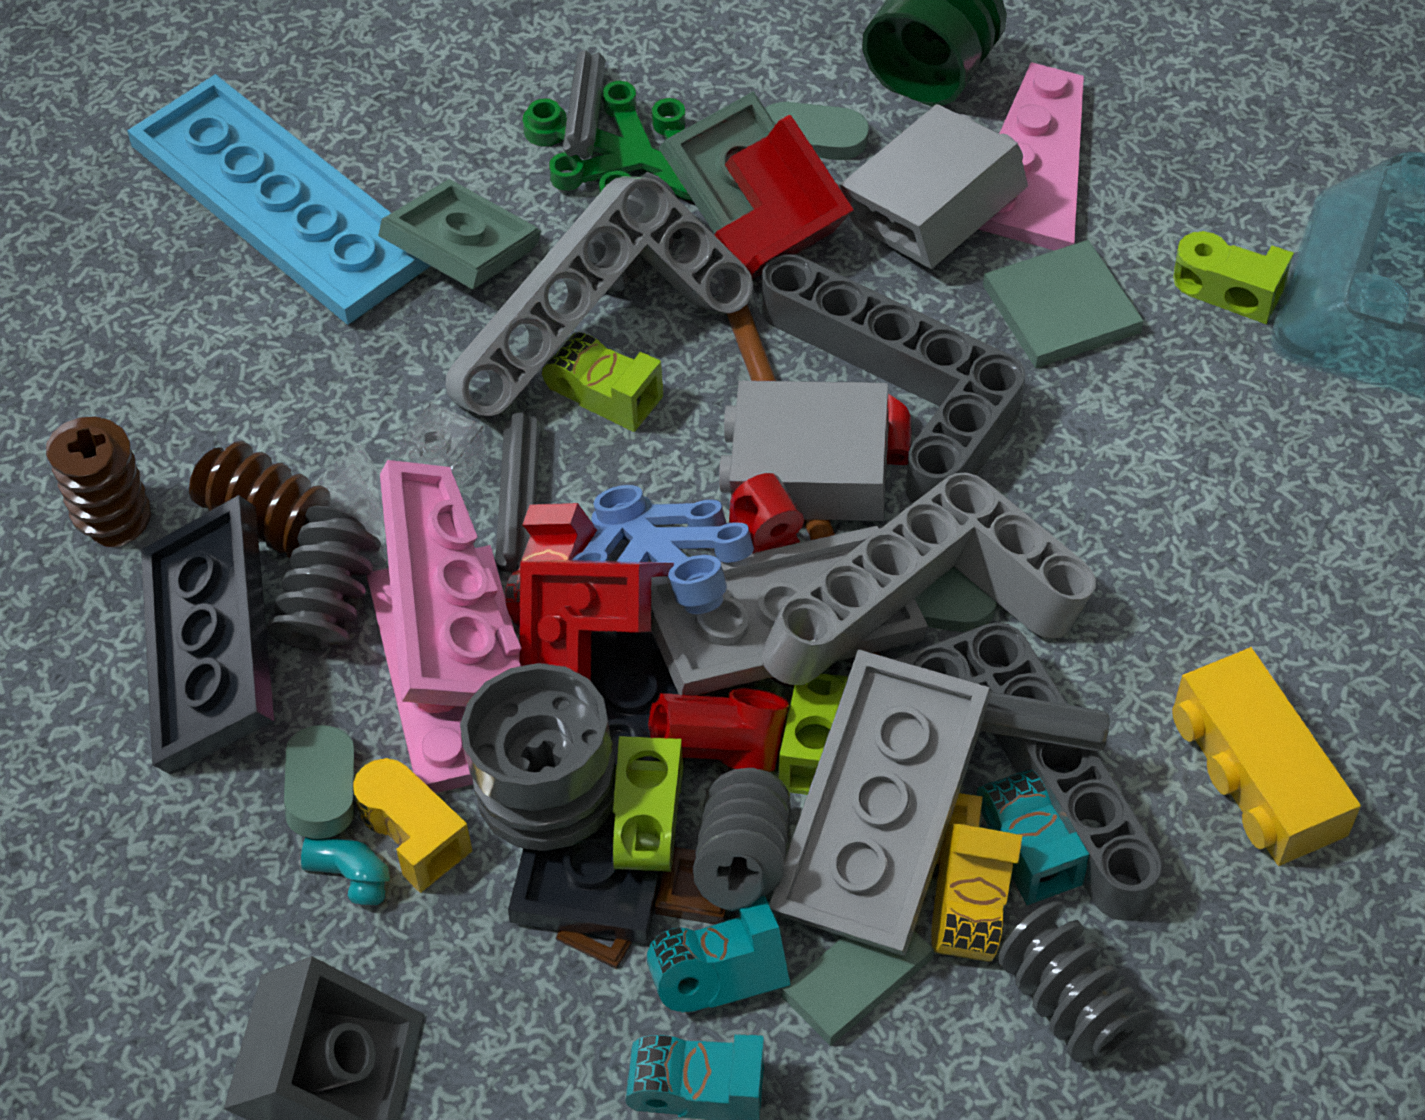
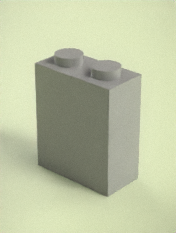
(935, 185)
(818, 439)

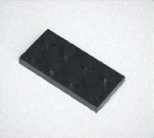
(205, 636)

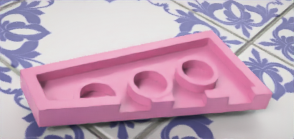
(1048, 130)

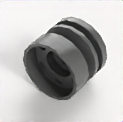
(540, 756)

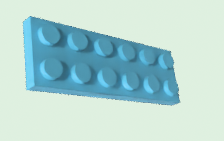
(277, 196)

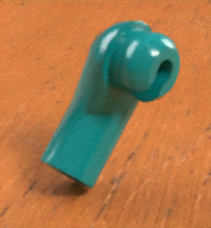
(353, 861)

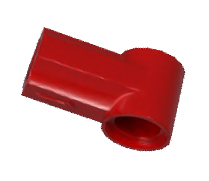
(735, 730)

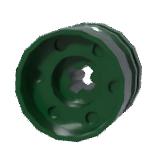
(931, 45)

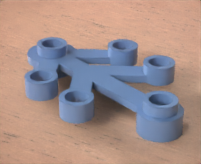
(695, 580)

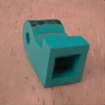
(1024, 808)
(719, 961)
(697, 1077)

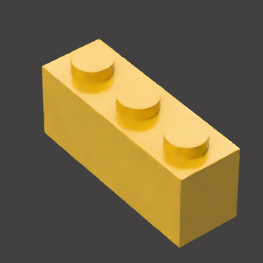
(1264, 757)

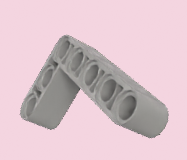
(589, 282)
(951, 526)

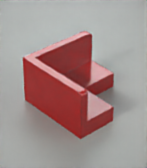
(790, 196)
(573, 597)

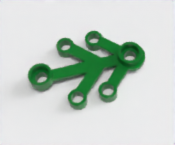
(546, 124)

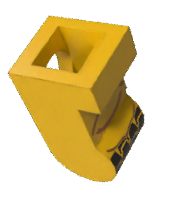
(417, 819)
(972, 891)

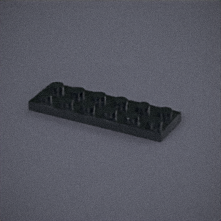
(577, 884)

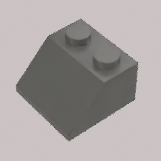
(323, 1048)

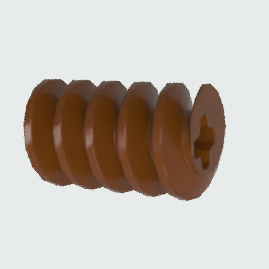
(99, 480)
(278, 496)

